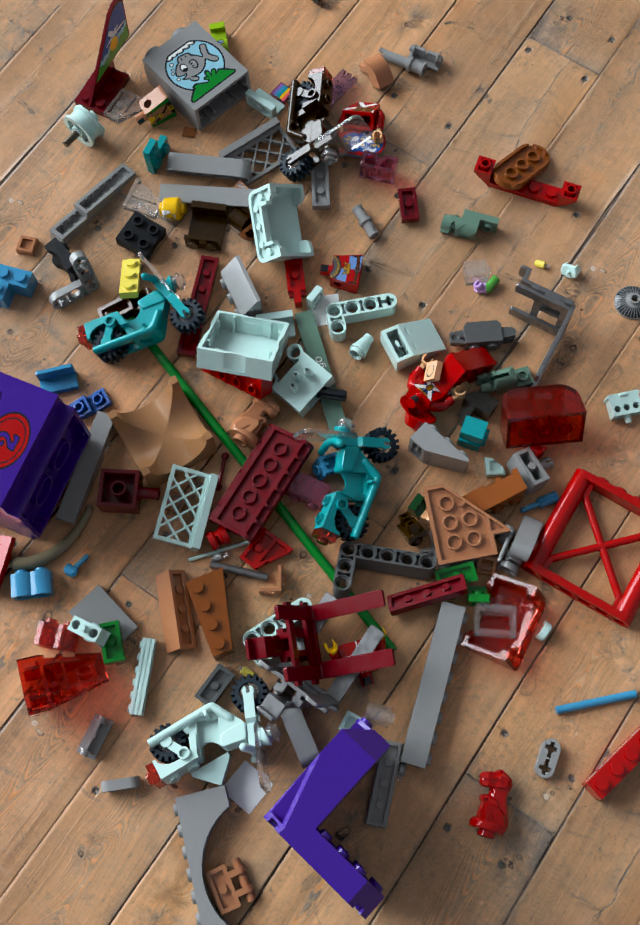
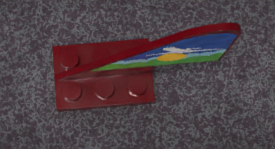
(105, 79)

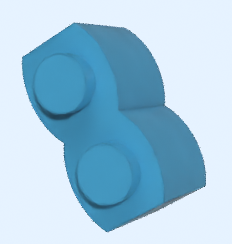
(32, 584)

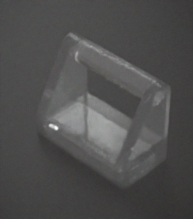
(495, 610)

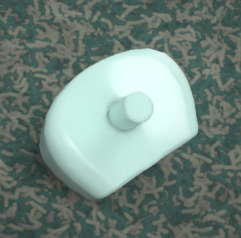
(570, 270)

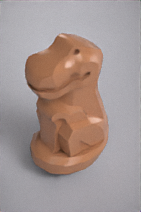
(249, 423)

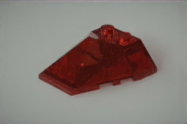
(58, 680)

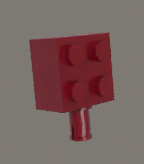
(123, 491)

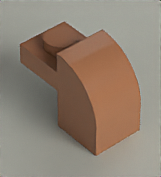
(378, 71)

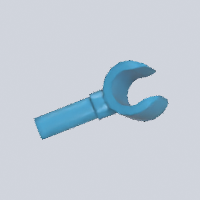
(71, 570)

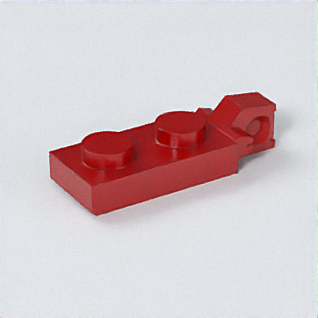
(295, 280)

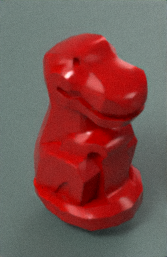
(493, 808)

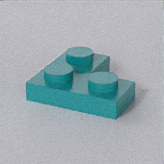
(155, 152)

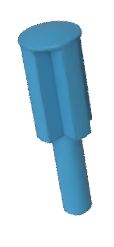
(541, 502)

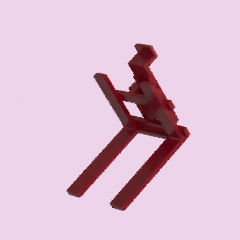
(285, 644)

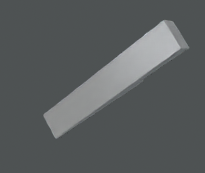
(223, 195)
(91, 204)
(86, 469)

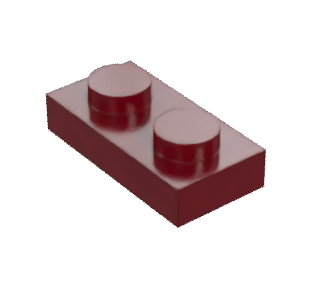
(408, 205)

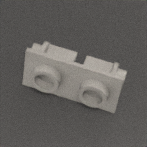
(433, 59)
(95, 736)

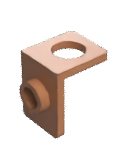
(275, 591)

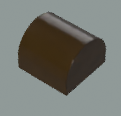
(239, 219)

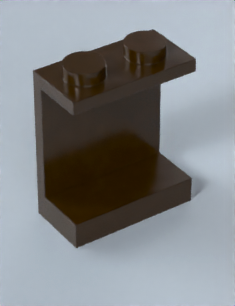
(207, 225)

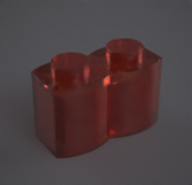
(56, 636)

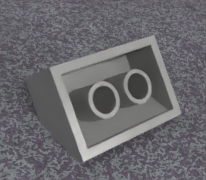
(240, 289)

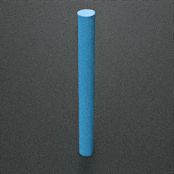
(596, 702)

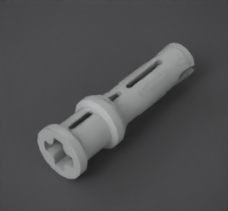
(409, 64)

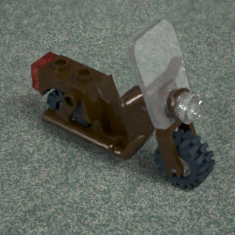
(313, 131)

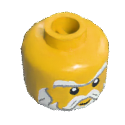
(172, 209)

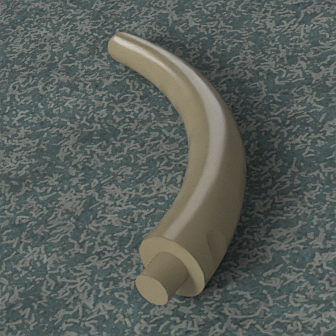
(47, 556)

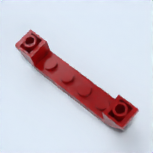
(533, 190)

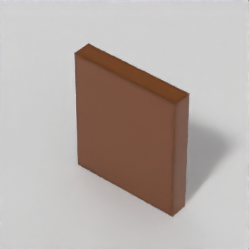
(188, 132)

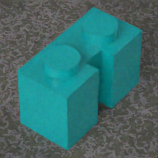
(473, 433)

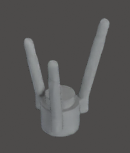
(505, 539)

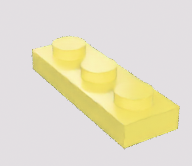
(130, 278)

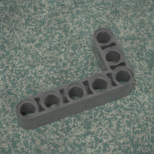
(378, 564)

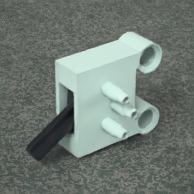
(305, 383)

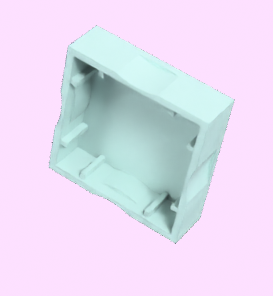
(243, 345)

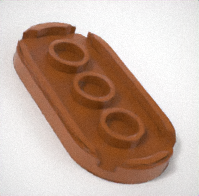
(521, 167)

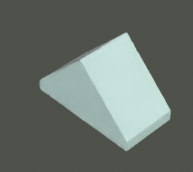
(215, 770)

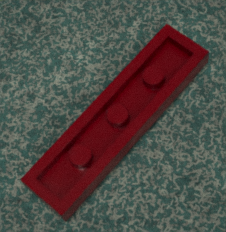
(427, 594)

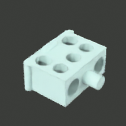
(619, 402)
(90, 631)

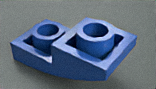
(90, 405)

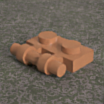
(223, 887)

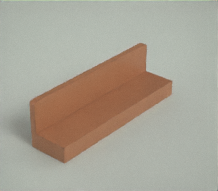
(175, 611)

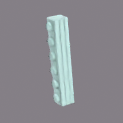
(143, 675)

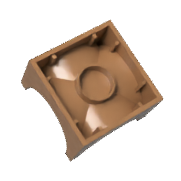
(164, 435)

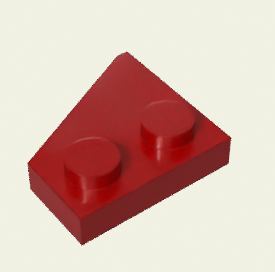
(265, 550)

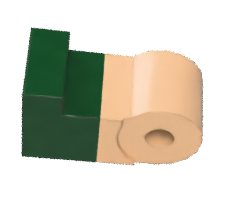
(418, 509)

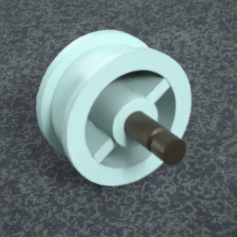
(83, 126)

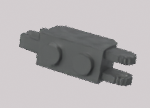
(482, 334)

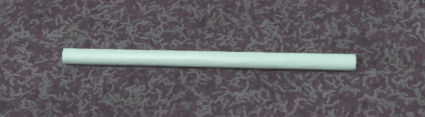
(218, 551)

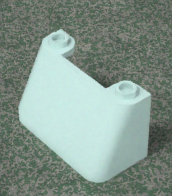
(277, 223)

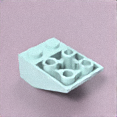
(410, 341)

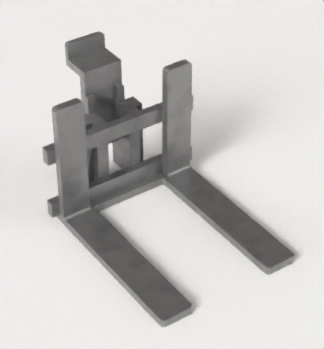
(549, 303)
(308, 694)

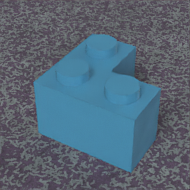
(14, 282)

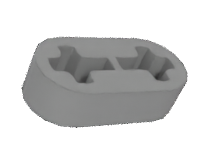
(552, 759)
(120, 784)

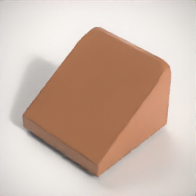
(487, 565)

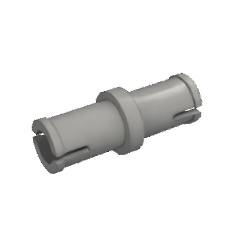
(365, 221)

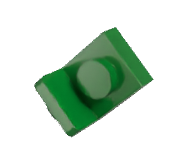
(477, 594)

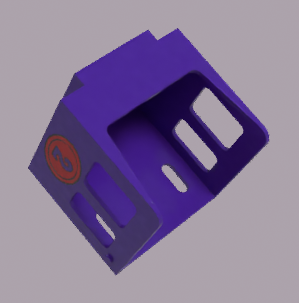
(37, 453)

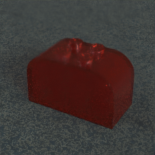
(542, 416)

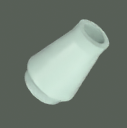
(360, 348)

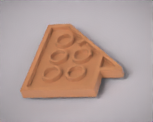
(459, 527)

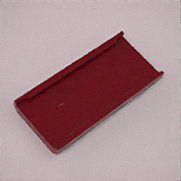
(261, 483)

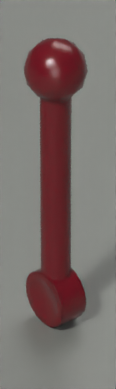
(224, 457)

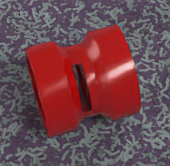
(222, 536)

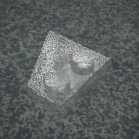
(123, 106)
(142, 200)

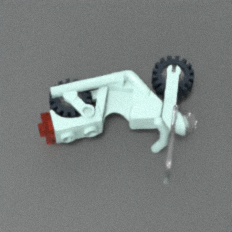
(218, 726)

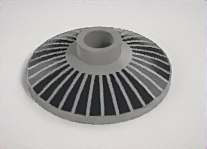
(625, 305)

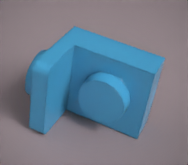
(324, 466)

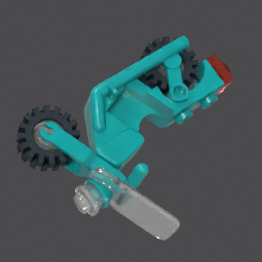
(149, 328)
(360, 477)

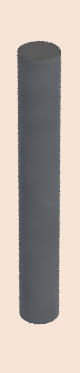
(239, 571)

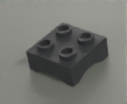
(141, 235)
(61, 256)

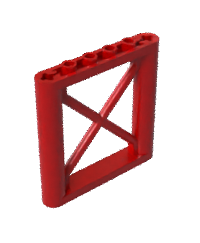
(579, 487)

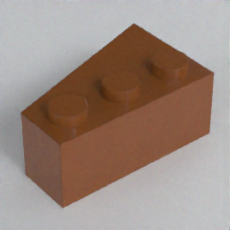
(499, 494)

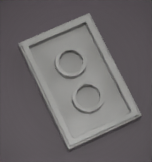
(101, 608)

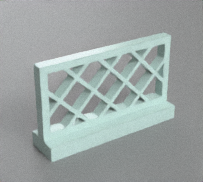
(202, 511)

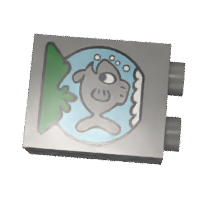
(197, 75)

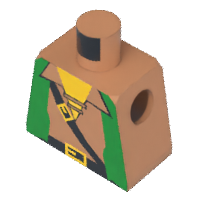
(155, 108)

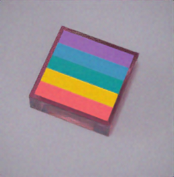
(281, 93)

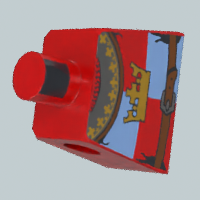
(344, 272)

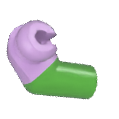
(486, 287)

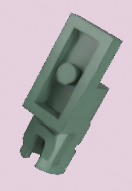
(468, 224)
(504, 380)

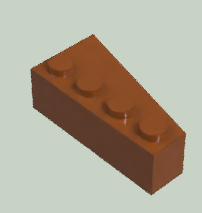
(212, 608)

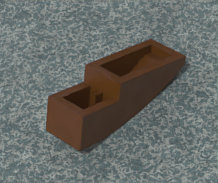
(126, 307)

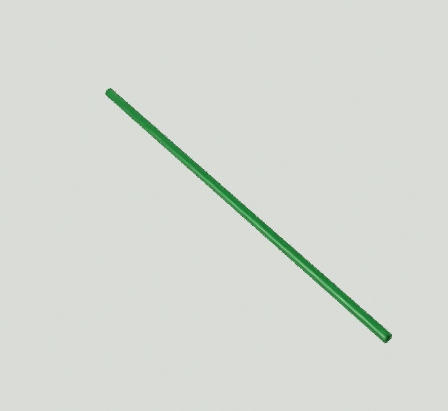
(240, 457)

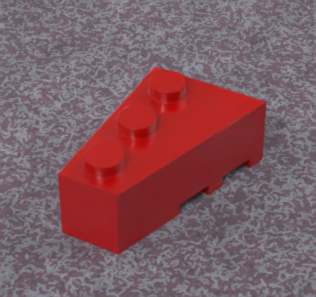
(463, 367)

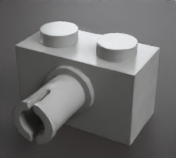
(530, 469)

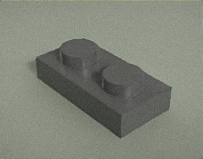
(215, 685)

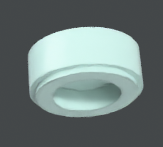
(543, 631)

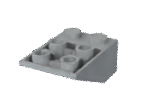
(436, 450)

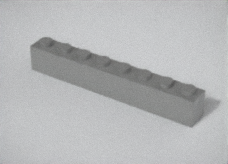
(432, 686)

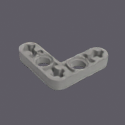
(81, 284)

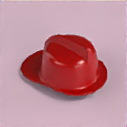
(414, 417)

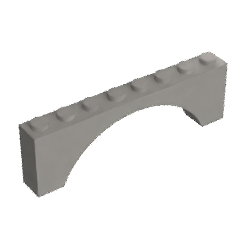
(197, 818)

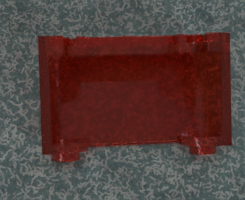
(530, 608)

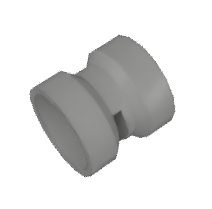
(510, 564)

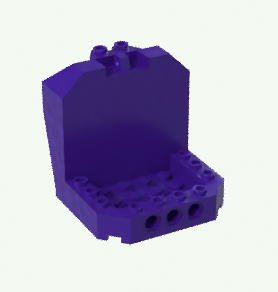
(316, 797)

